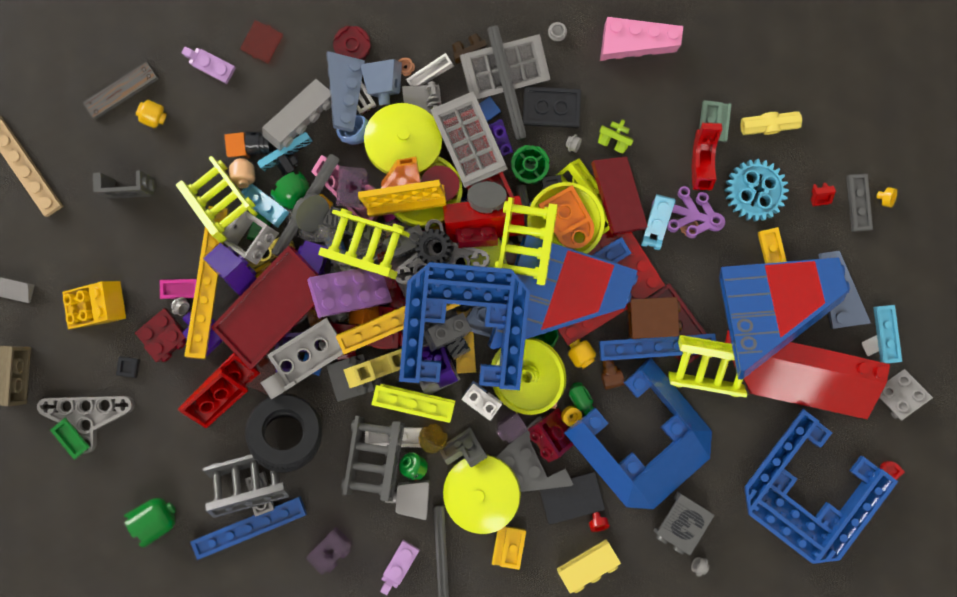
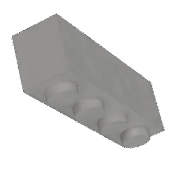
(297, 115)

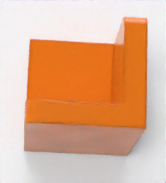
(236, 145)

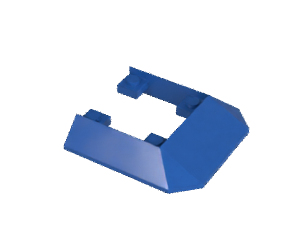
(490, 287)
(650, 484)
(830, 531)

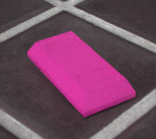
(177, 288)

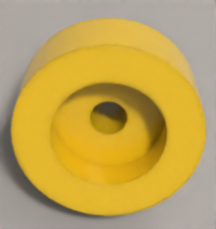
(888, 197)
(571, 415)

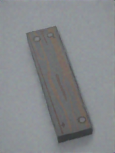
(120, 90)

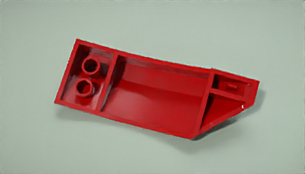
(820, 379)

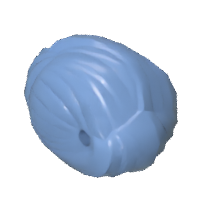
(357, 135)

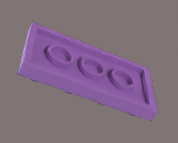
(348, 291)

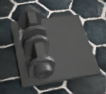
(339, 380)

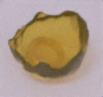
(432, 438)

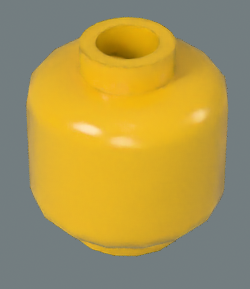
(151, 113)
(581, 353)

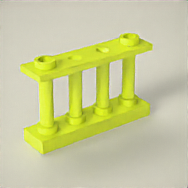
(208, 215)
(545, 233)
(367, 262)
(707, 349)
(413, 402)

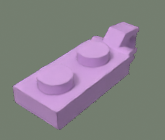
(209, 64)
(398, 566)

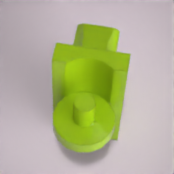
(607, 133)

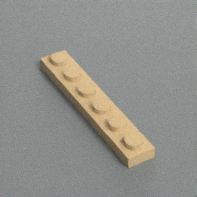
(27, 172)

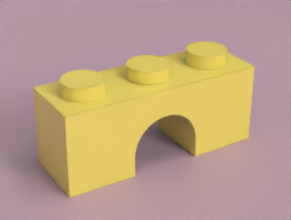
(373, 368)

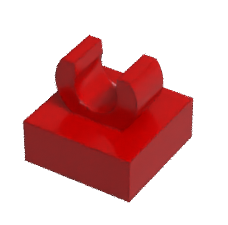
(822, 195)

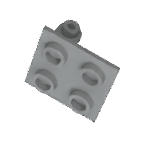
(423, 96)
(904, 395)

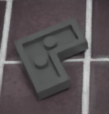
(466, 445)

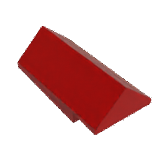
(464, 216)
(218, 392)

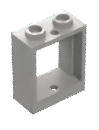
(258, 246)

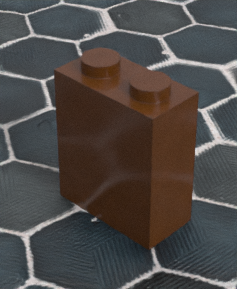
(653, 317)

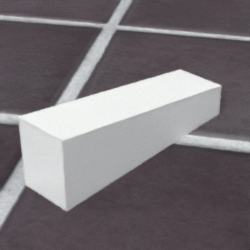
(431, 71)

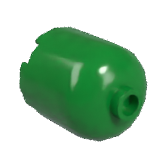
(150, 520)

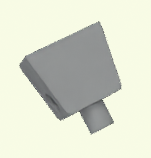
(412, 499)

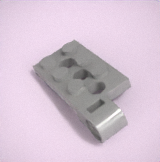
(300, 369)

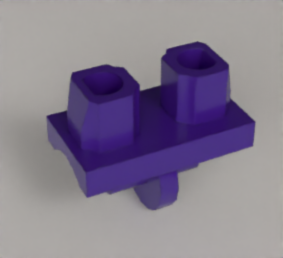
(501, 137)

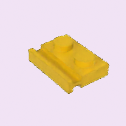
(509, 547)

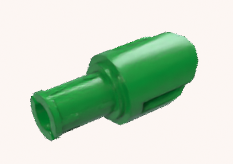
(581, 397)

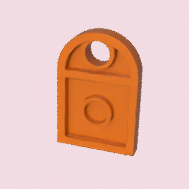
(570, 218)

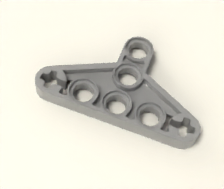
(457, 253)
(95, 415)

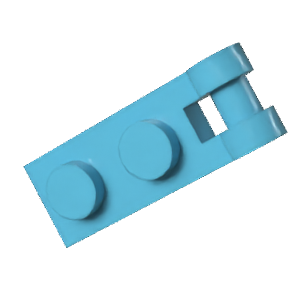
(658, 221)

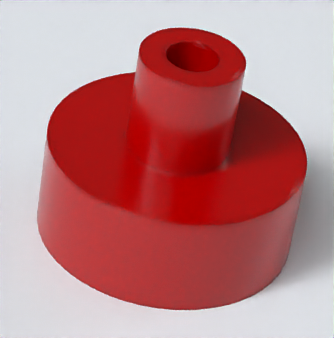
(598, 523)

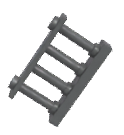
(388, 470)
(240, 500)

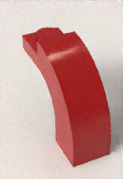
(704, 156)

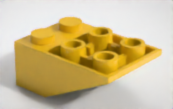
(94, 304)

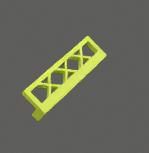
(583, 177)

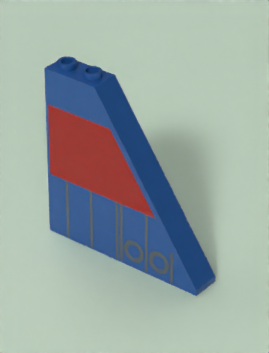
(574, 290)
(777, 303)

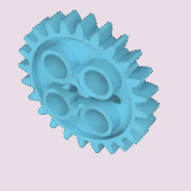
(772, 195)

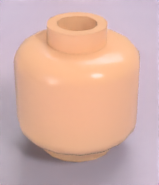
(242, 173)

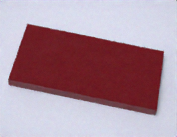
(268, 308)

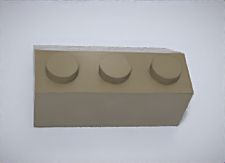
(14, 375)

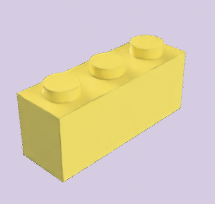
(588, 567)

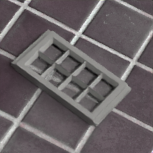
(525, 63)
(468, 139)

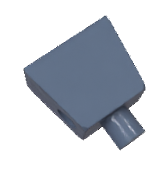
(382, 79)

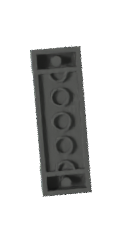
(436, 334)

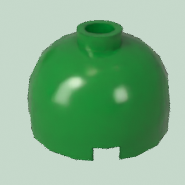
(530, 164)
(290, 189)

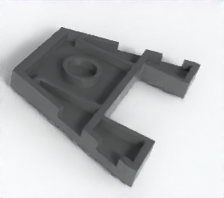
(526, 465)

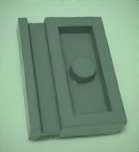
(716, 113)

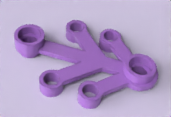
(692, 214)

